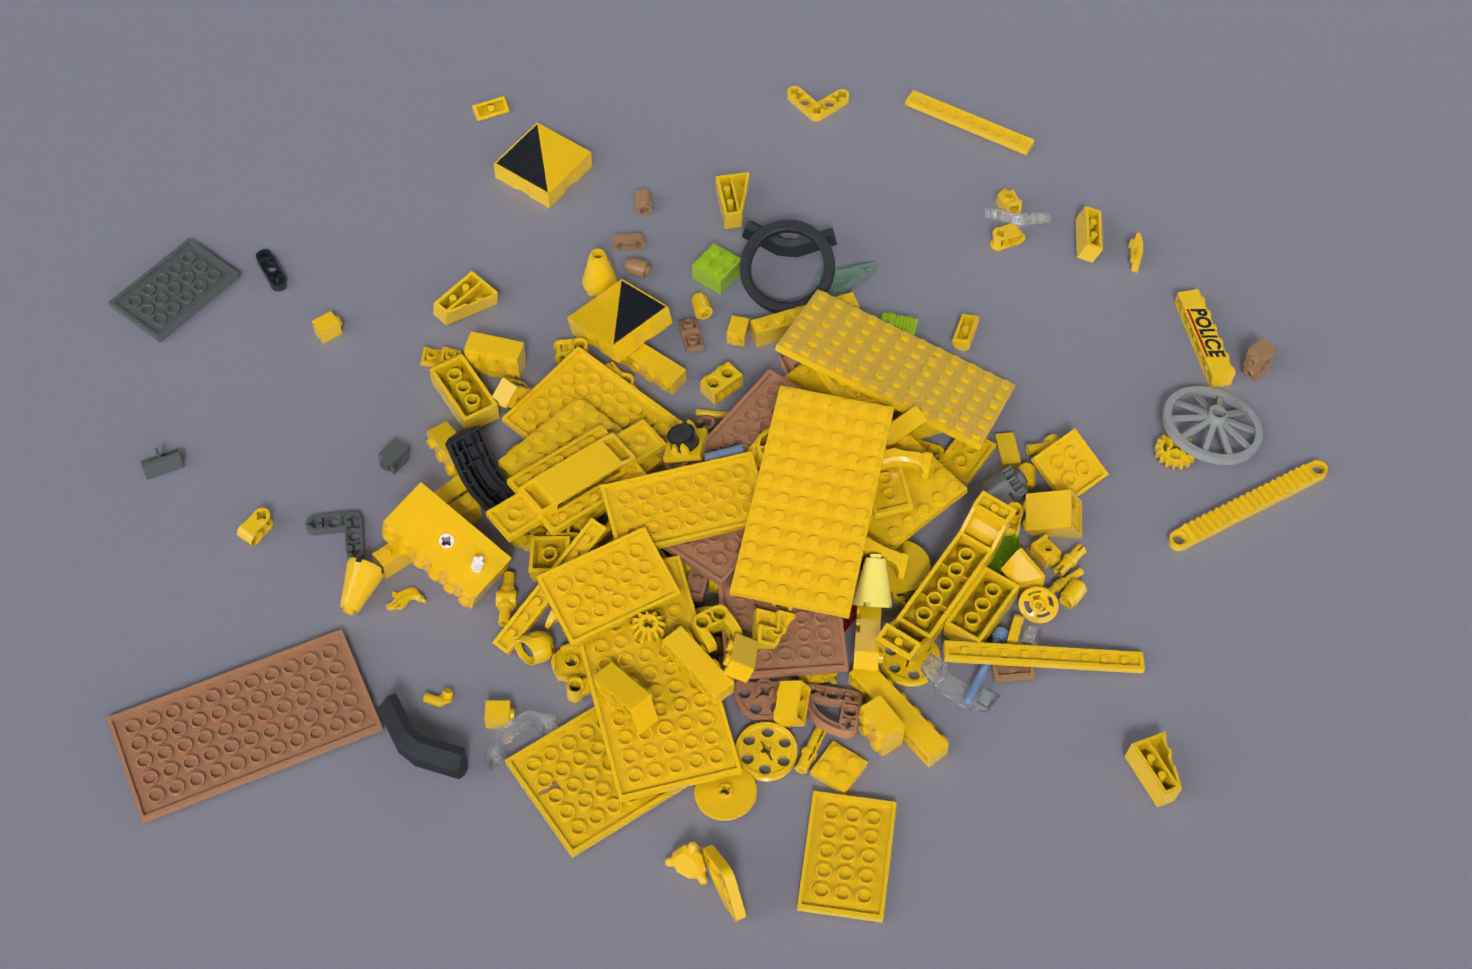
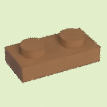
(1012, 673)

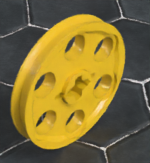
(914, 666)
(770, 744)

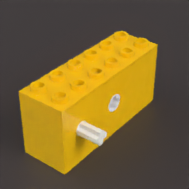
(445, 546)

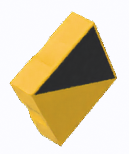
(543, 164)
(620, 320)

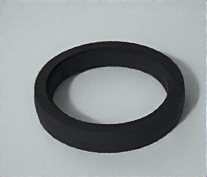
(769, 231)

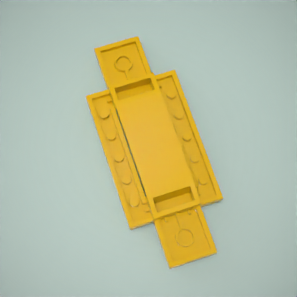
(569, 471)

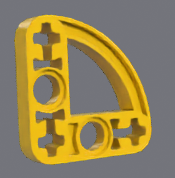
(724, 882)

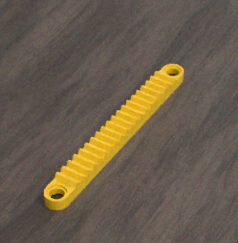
(1247, 505)

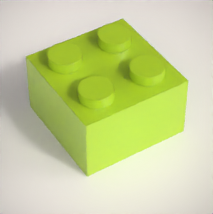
(716, 268)

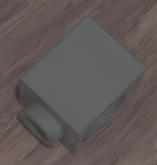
(393, 457)

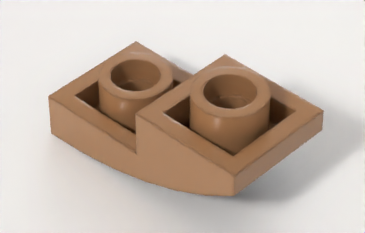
(690, 335)

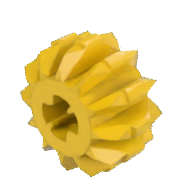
(648, 627)

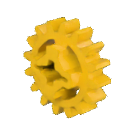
(1173, 454)

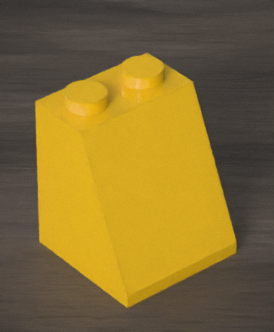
(1053, 514)

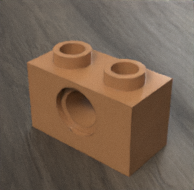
(1259, 359)

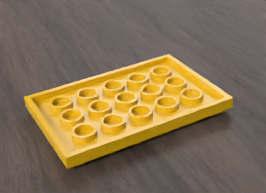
(608, 586)
(847, 856)

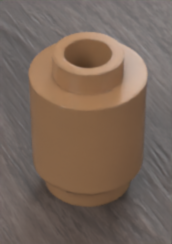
(643, 201)
(638, 267)

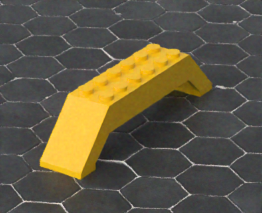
(949, 579)

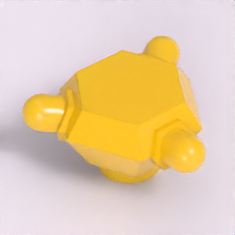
(689, 862)

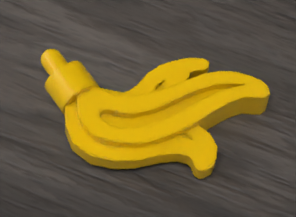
(403, 597)

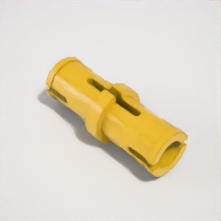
(1069, 560)

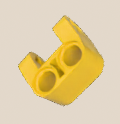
(712, 625)

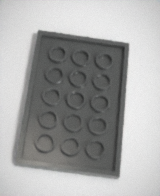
(174, 290)

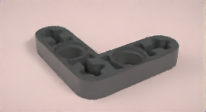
(344, 526)

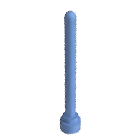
(1000, 636)

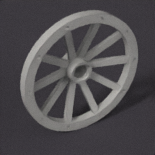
(1214, 419)

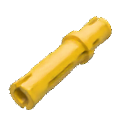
(809, 752)

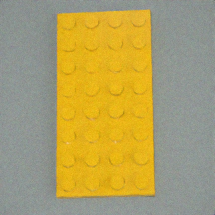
(684, 501)

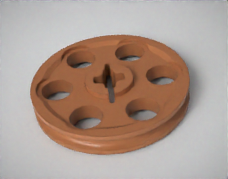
(756, 699)

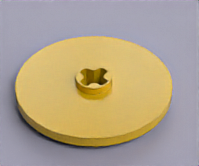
(916, 571)
(725, 807)

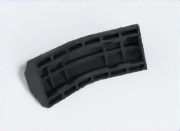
(789, 247)
(478, 468)
(418, 749)

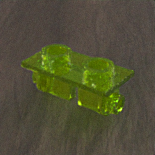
(1005, 552)

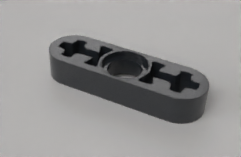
(270, 277)

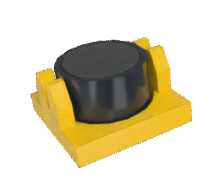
(685, 443)

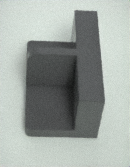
(162, 464)

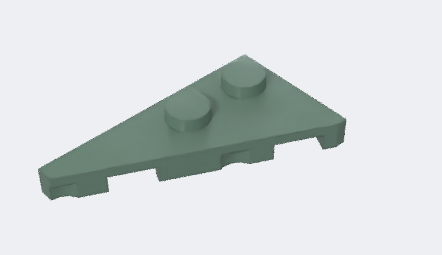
(848, 277)

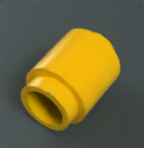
(701, 306)
(1030, 473)
(1072, 593)

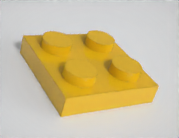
(838, 768)

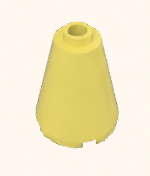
(873, 584)

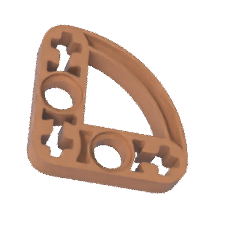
(846, 705)

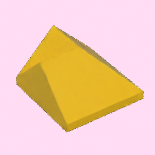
(1023, 571)

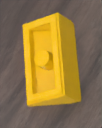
(490, 108)

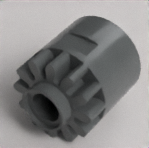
(1006, 485)

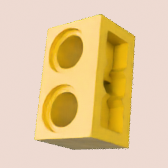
(721, 383)

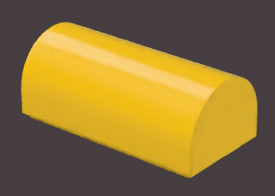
(965, 332)

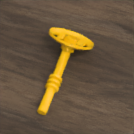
(1041, 600)

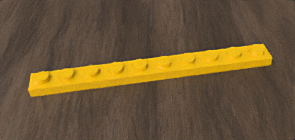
(1043, 656)

